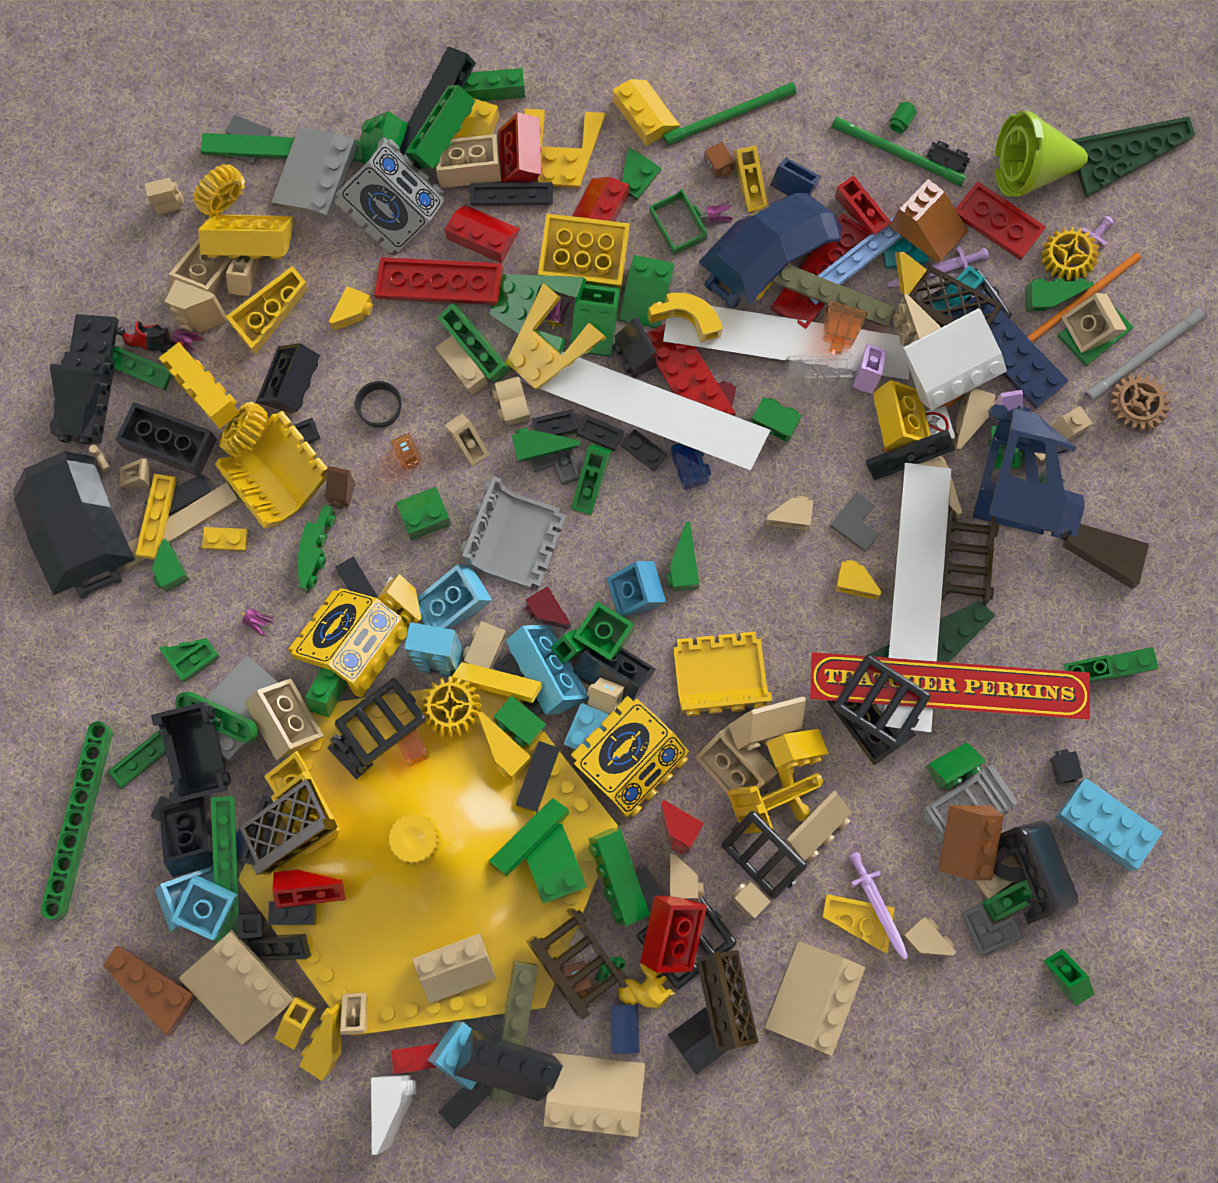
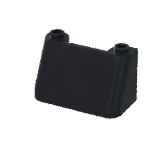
(192, 751)
(1043, 869)

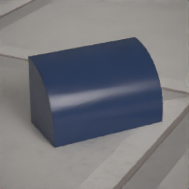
(794, 178)
(625, 1029)

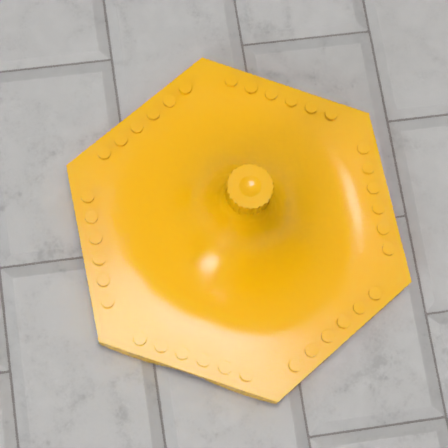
(420, 867)

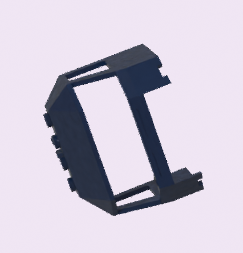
(1028, 502)

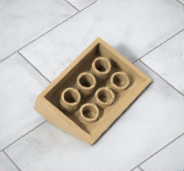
(237, 987)
(815, 998)
(596, 1095)

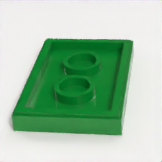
(1089, 356)

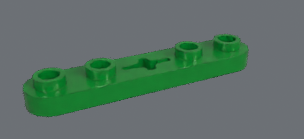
(231, 723)

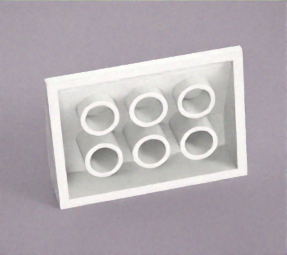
(954, 360)
(389, 1104)

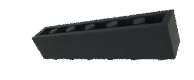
(452, 70)

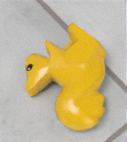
(649, 993)

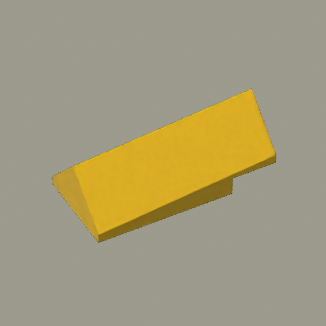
(286, 777)

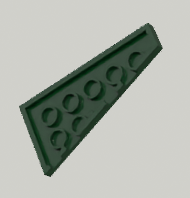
(1126, 150)
(955, 631)

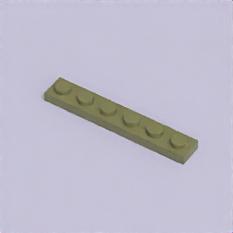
(826, 291)
(517, 1014)

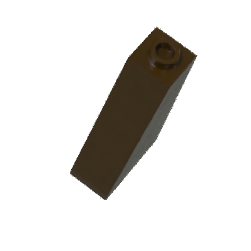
(1111, 553)

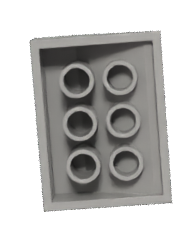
(315, 172)
(232, 693)

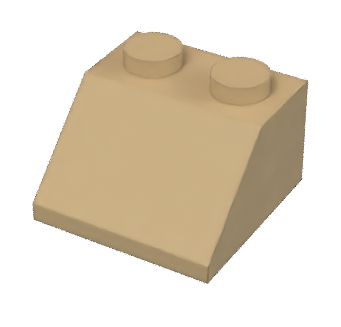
(1093, 322)

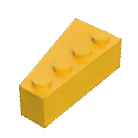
(200, 385)

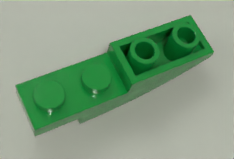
(310, 556)
(1116, 666)

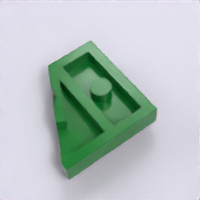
(639, 173)
(190, 657)

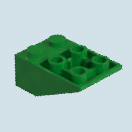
(600, 308)

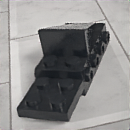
(84, 381)

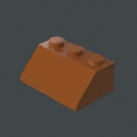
(971, 841)

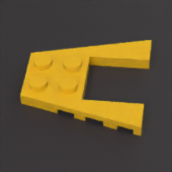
(568, 165)
(534, 357)

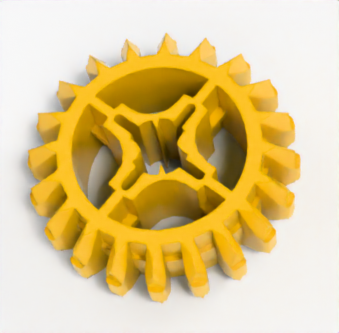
(218, 190)
(1055, 246)
(243, 430)
(459, 706)

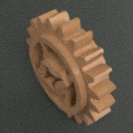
(1141, 392)

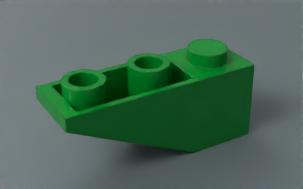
(1047, 295)

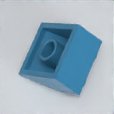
(636, 588)

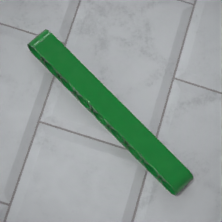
(80, 831)

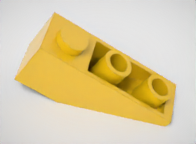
(326, 1046)

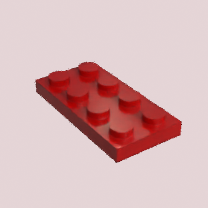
(999, 220)

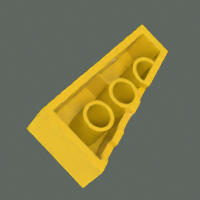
(267, 309)

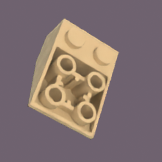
(912, 321)

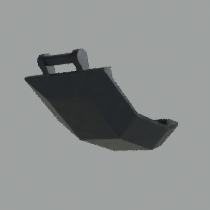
(71, 523)

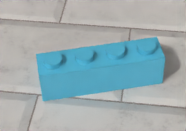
(537, 662)

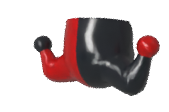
(150, 338)

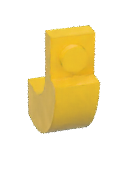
(692, 309)

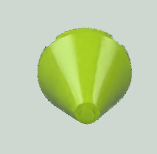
(1033, 154)

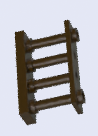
(991, 530)
(554, 964)

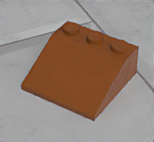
(930, 221)

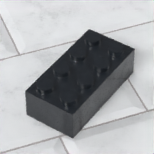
(166, 439)

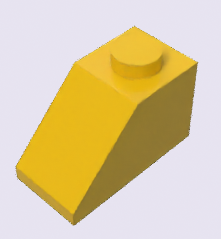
(351, 309)
(856, 581)

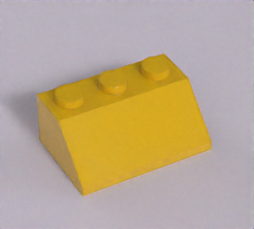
(644, 110)
(900, 414)

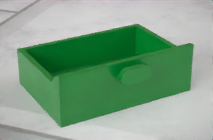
(693, 211)

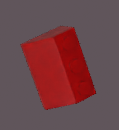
(520, 149)
(602, 199)
(481, 233)
(680, 827)
(673, 934)

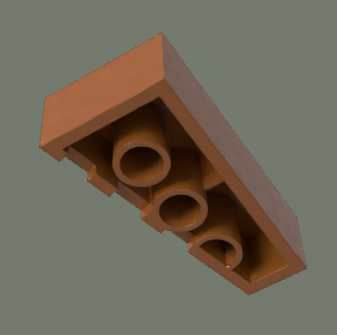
(151, 989)

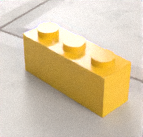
(797, 749)

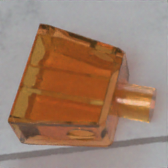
(842, 326)

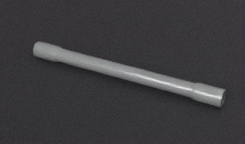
(1186, 323)

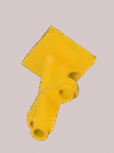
(749, 798)

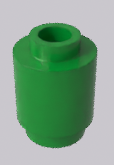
(902, 117)

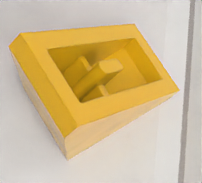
(908, 272)

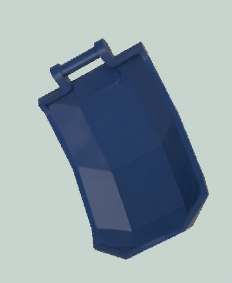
(765, 243)

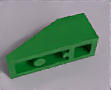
(536, 444)
(591, 478)
(683, 567)
(1008, 900)

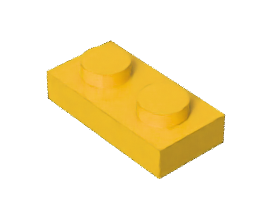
(224, 539)

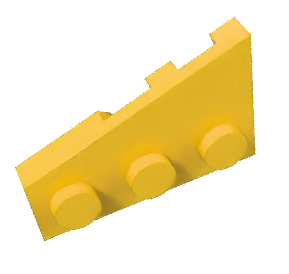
(857, 919)

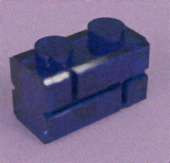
(690, 466)

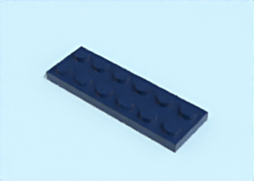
(1025, 364)

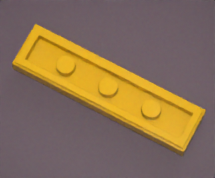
(155, 516)
(498, 682)

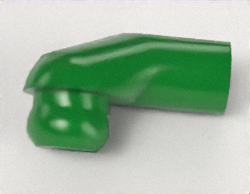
(603, 973)

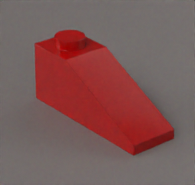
(861, 206)
(305, 888)
(412, 1058)

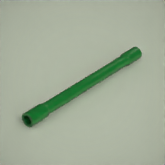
(778, 94)
(850, 129)

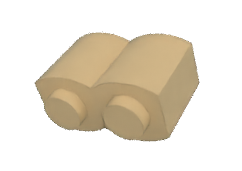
(164, 196)
(512, 401)

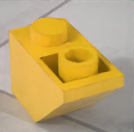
(402, 599)
(295, 1022)

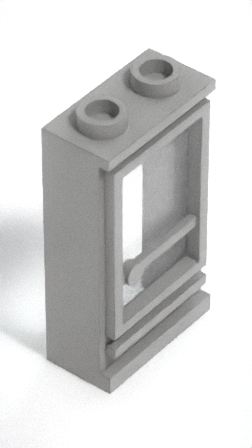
(981, 789)

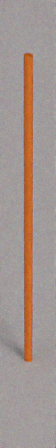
(1057, 317)

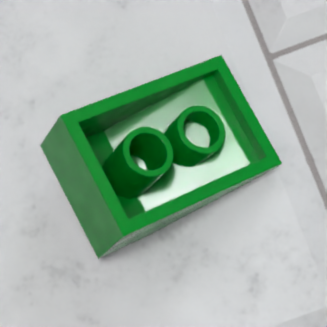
(376, 128)
(646, 284)
(555, 867)

